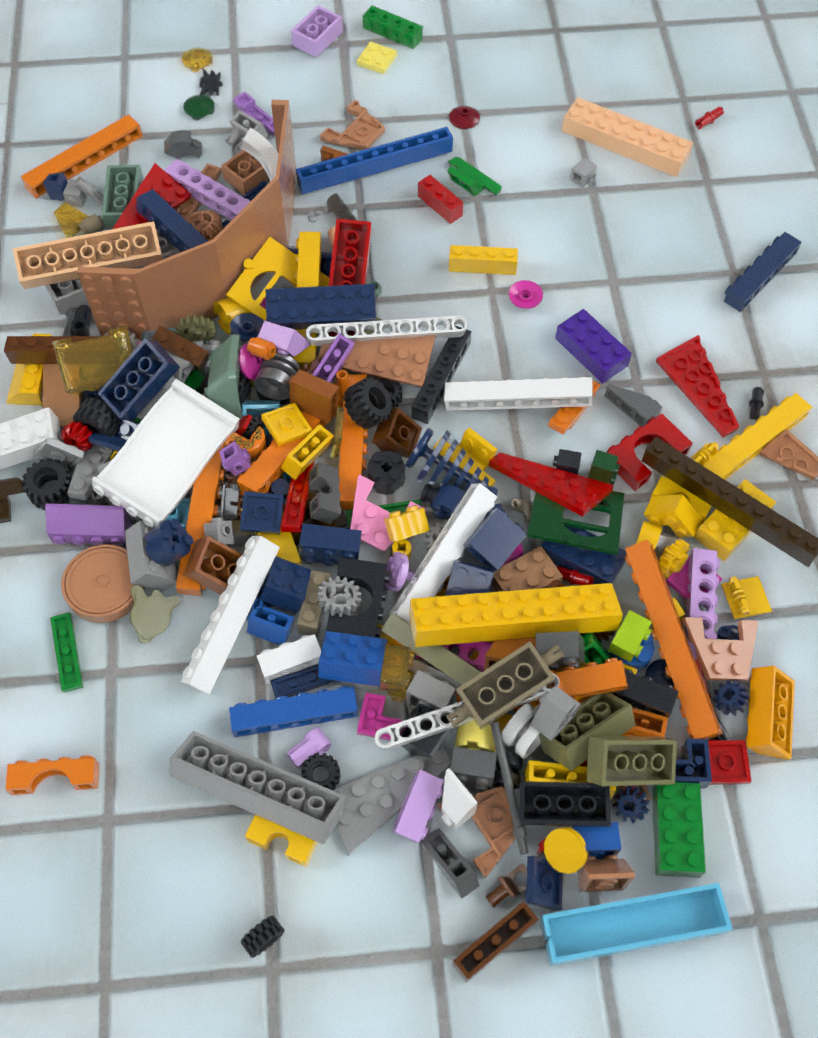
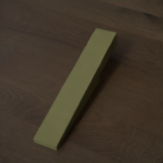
(436, 655)

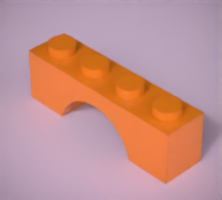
(25, 777)

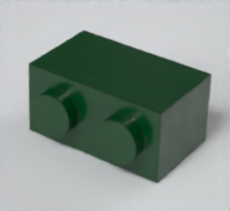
(604, 467)

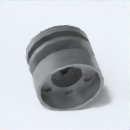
(275, 376)

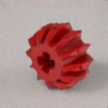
(77, 435)

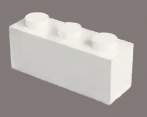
(289, 657)

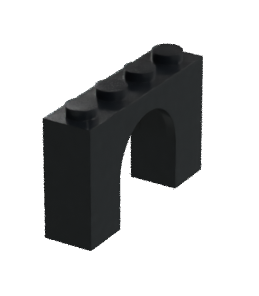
(371, 577)

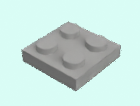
(57, 450)

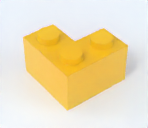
(675, 512)

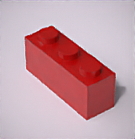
(440, 199)

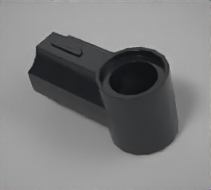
(82, 321)

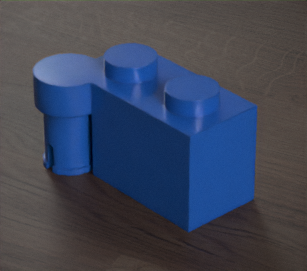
(269, 623)

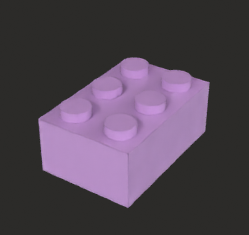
(317, 31)

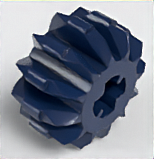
(731, 697)
(635, 811)

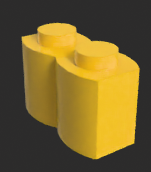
(407, 523)

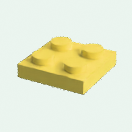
(377, 57)

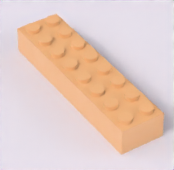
(627, 136)
(114, 248)

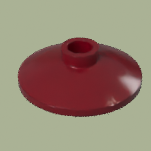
(464, 117)

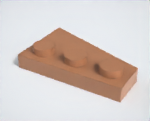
(792, 454)

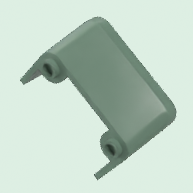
(224, 376)

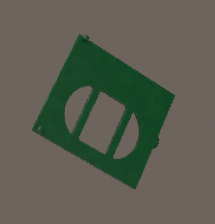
(548, 524)

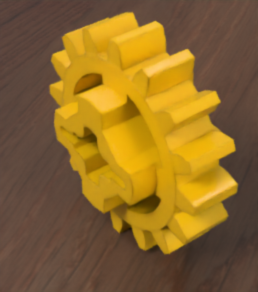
(674, 557)

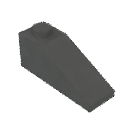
(633, 404)
(451, 863)

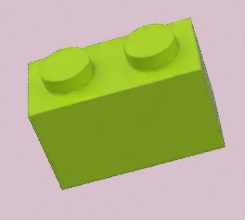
(630, 635)

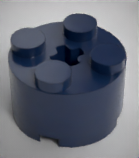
(446, 501)
(168, 542)

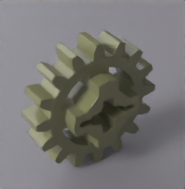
(196, 328)

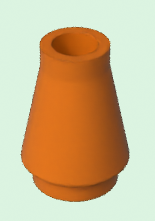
(342, 381)

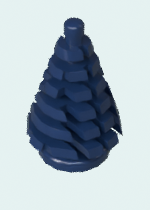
(434, 456)

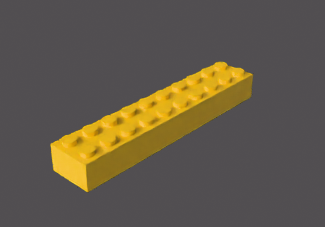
(513, 614)

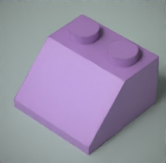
(286, 340)

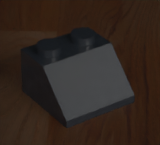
(429, 745)

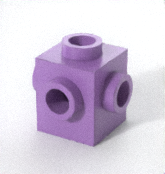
(235, 458)

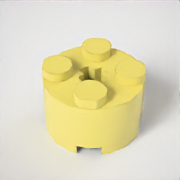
(471, 737)

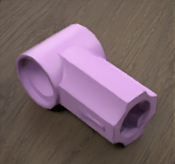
(313, 743)

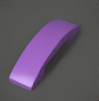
(247, 104)

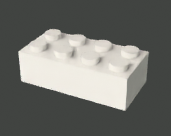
(24, 434)

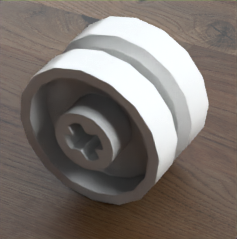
(521, 733)

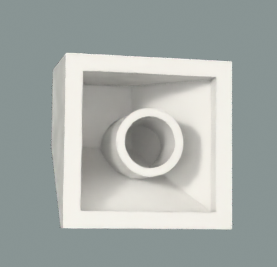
(457, 802)

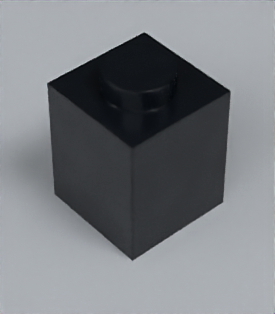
(567, 461)

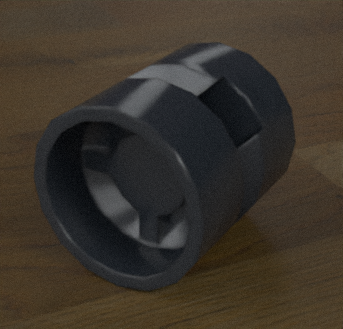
(515, 765)

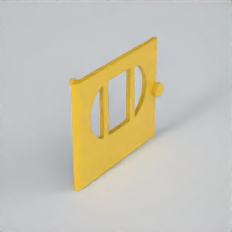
(270, 258)

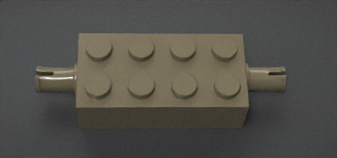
(505, 685)

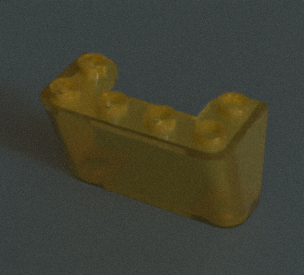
(91, 361)

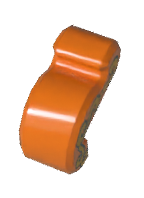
(254, 446)

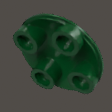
(198, 106)

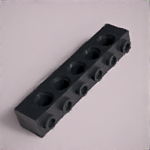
(441, 373)

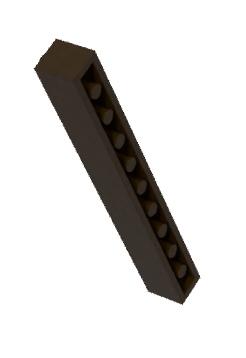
(732, 501)

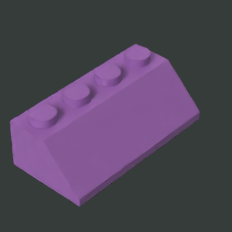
(87, 524)

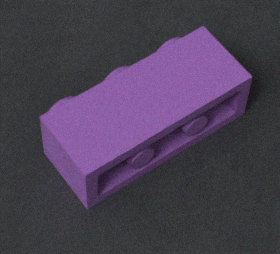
(334, 358)

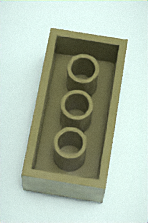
(596, 716)
(631, 760)

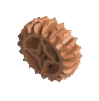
(206, 223)

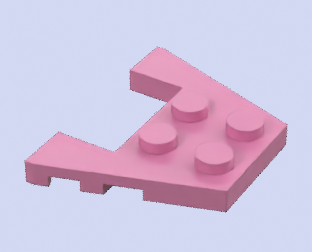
(370, 517)

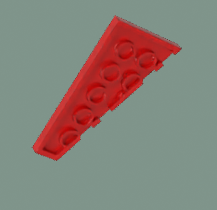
(162, 184)
(697, 379)
(565, 488)

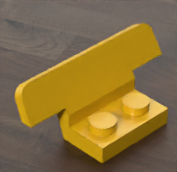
(475, 447)

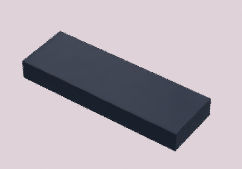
(298, 682)

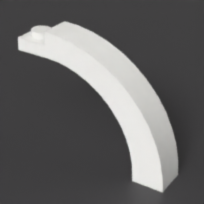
(262, 151)

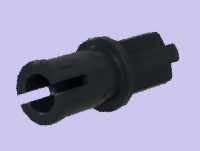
(756, 403)

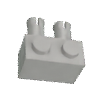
(241, 123)

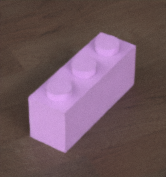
(418, 806)

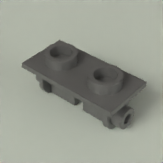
(228, 494)

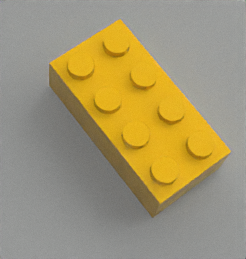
(725, 534)

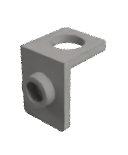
(664, 540)

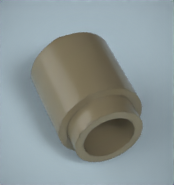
(91, 224)

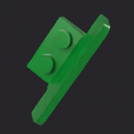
(471, 178)

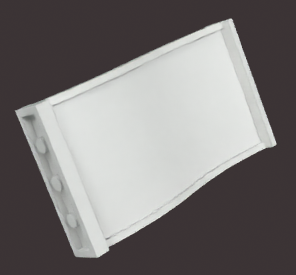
(165, 454)

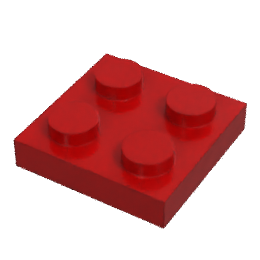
(729, 762)

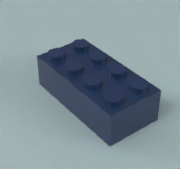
(138, 379)
(599, 565)

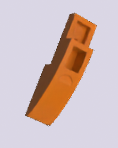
(568, 416)

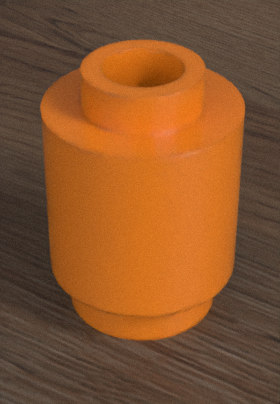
(261, 348)

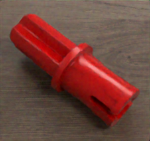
(709, 117)
(575, 577)

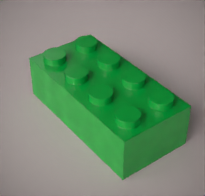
(678, 830)

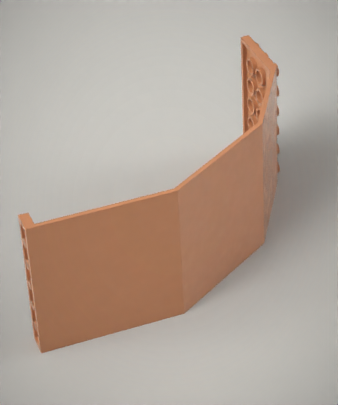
(204, 274)

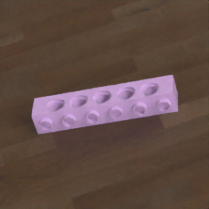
(207, 190)
(706, 560)

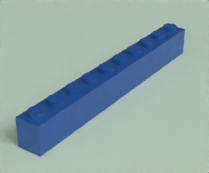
(374, 160)

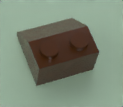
(397, 434)

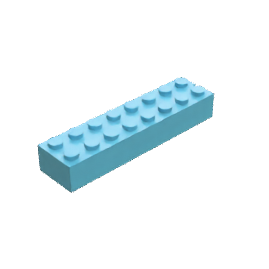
(635, 924)

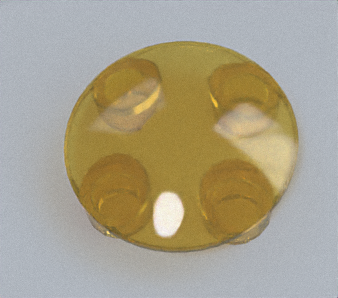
(197, 59)

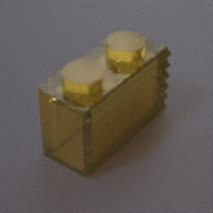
(396, 667)

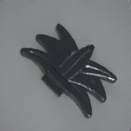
(210, 83)

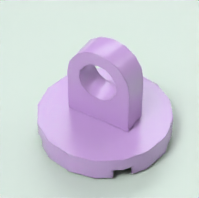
(399, 571)

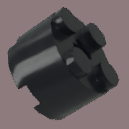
(387, 472)

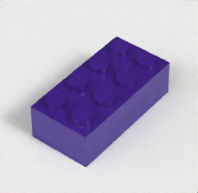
(593, 345)

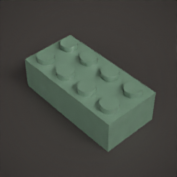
(119, 189)

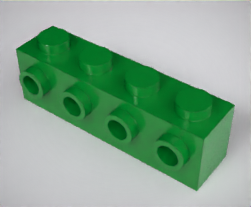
(392, 27)

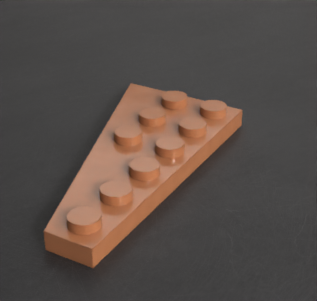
(391, 359)

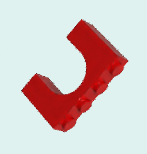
(631, 468)

